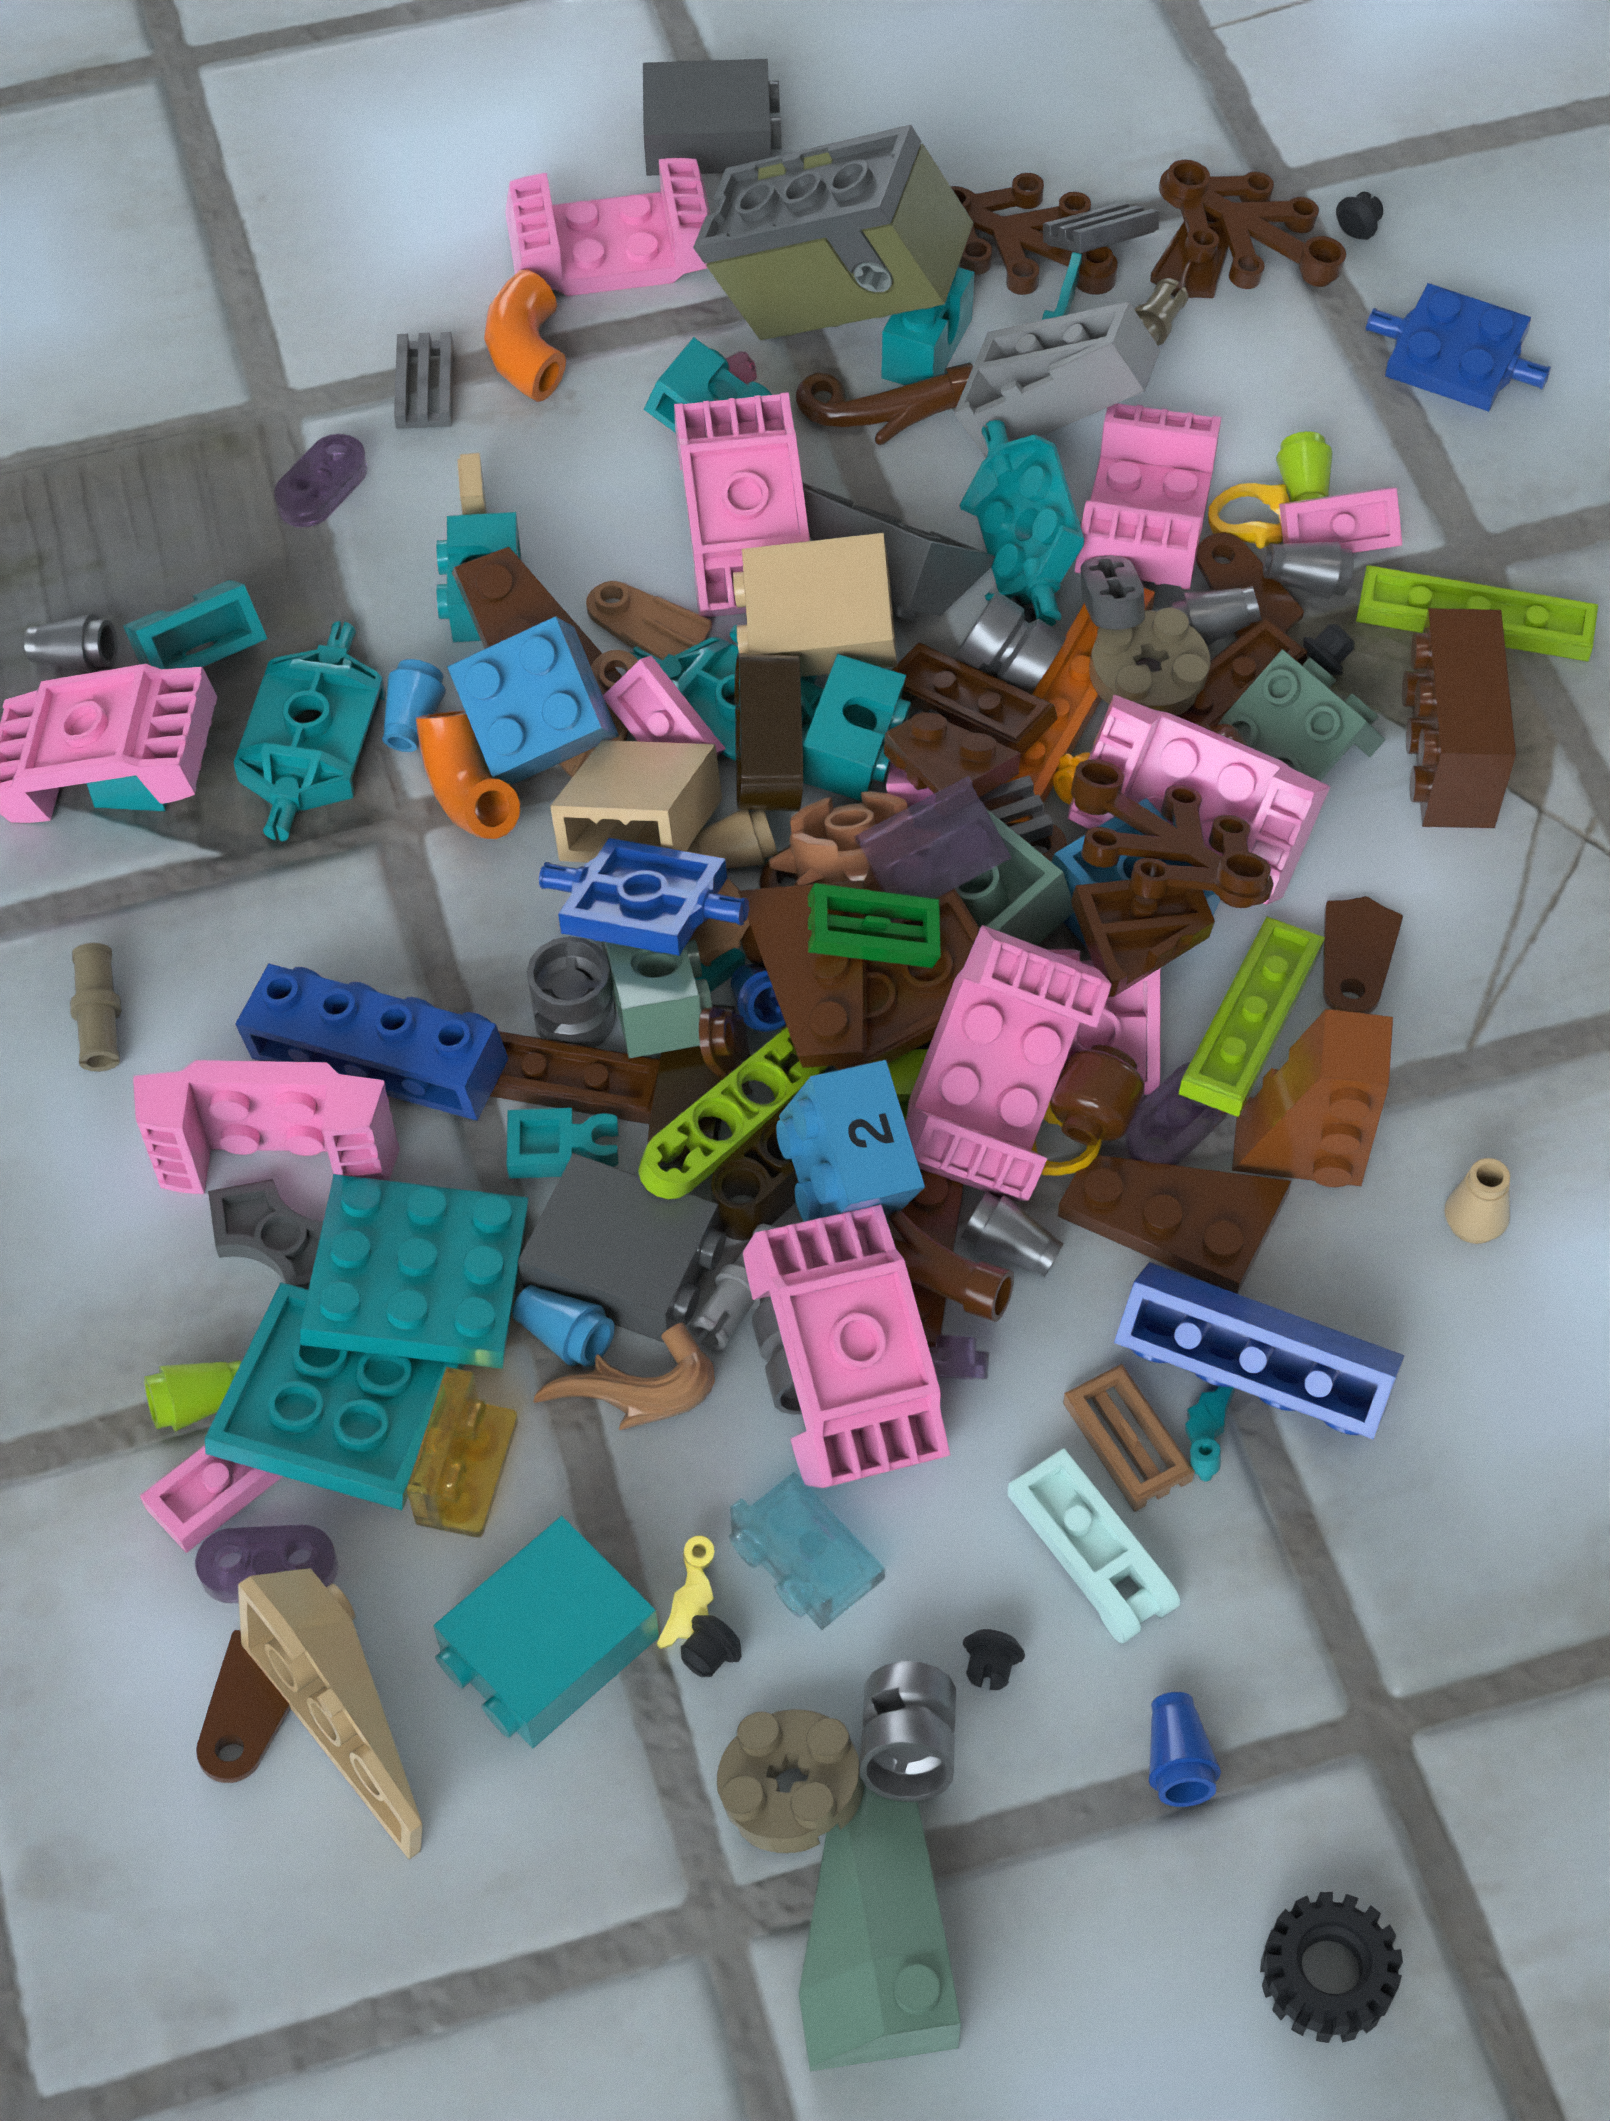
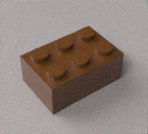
(1459, 718)

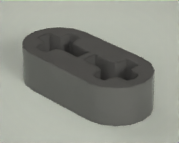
(1112, 592)

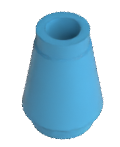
(411, 692)
(565, 1324)

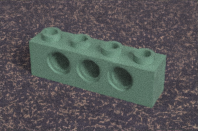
(657, 997)

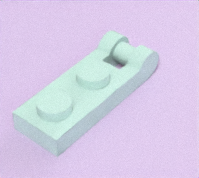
(1092, 1544)

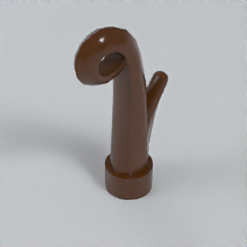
(898, 406)
(979, 1287)

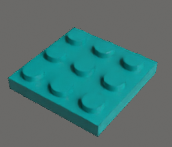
(415, 1271)
(324, 1411)

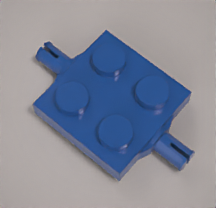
(1458, 347)
(643, 896)

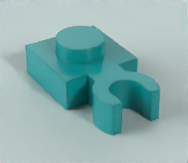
(545, 1139)

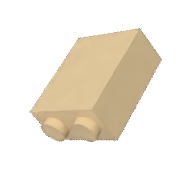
(818, 602)
(637, 795)

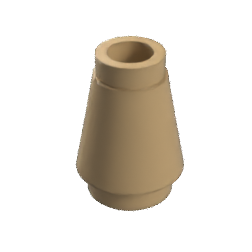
(739, 838)
(1480, 1203)

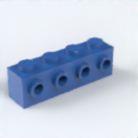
(415, 1048)
(1259, 1350)

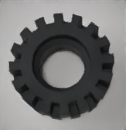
(1310, 2007)

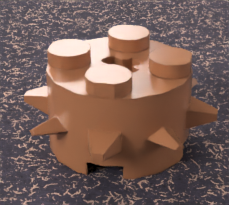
(825, 844)

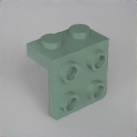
(1300, 719)

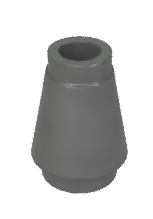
(1311, 567)
(1219, 611)
(73, 643)
(1011, 1236)

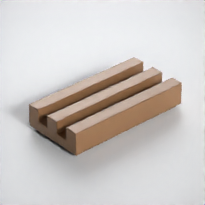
(1155, 1483)

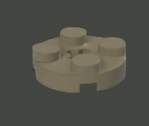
(1163, 637)
(780, 1742)

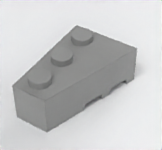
(1056, 371)

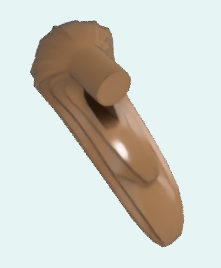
(643, 1397)

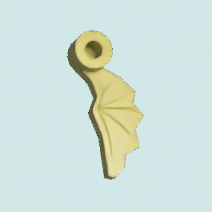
(693, 1596)

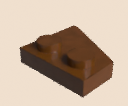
(942, 754)
(1138, 934)

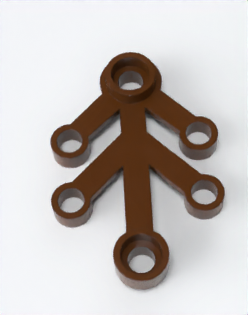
(1192, 190)
(1023, 230)
(1236, 877)

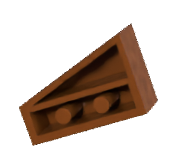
(1322, 1105)

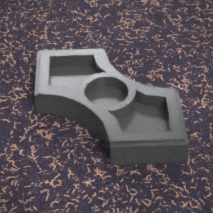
(259, 1226)

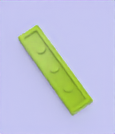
(1529, 619)
(1251, 1017)

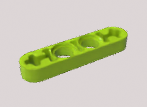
(732, 1106)

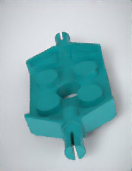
(1021, 495)
(708, 676)
(310, 762)

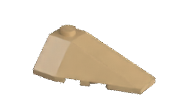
(314, 1658)

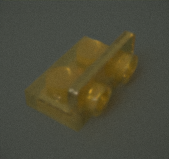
(460, 1458)

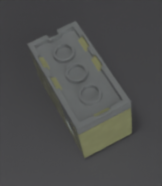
(835, 234)

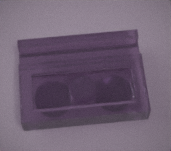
(934, 844)

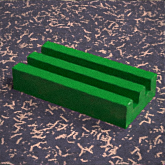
(874, 936)

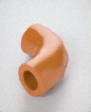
(515, 338)
(462, 778)

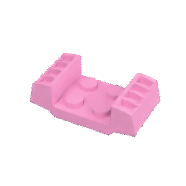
(609, 240)
(738, 488)
(1151, 491)
(101, 730)
(1232, 778)
(999, 1062)
(262, 1108)
(850, 1346)

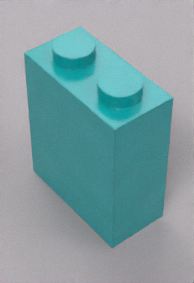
(545, 1633)

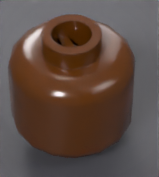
(1097, 1095)

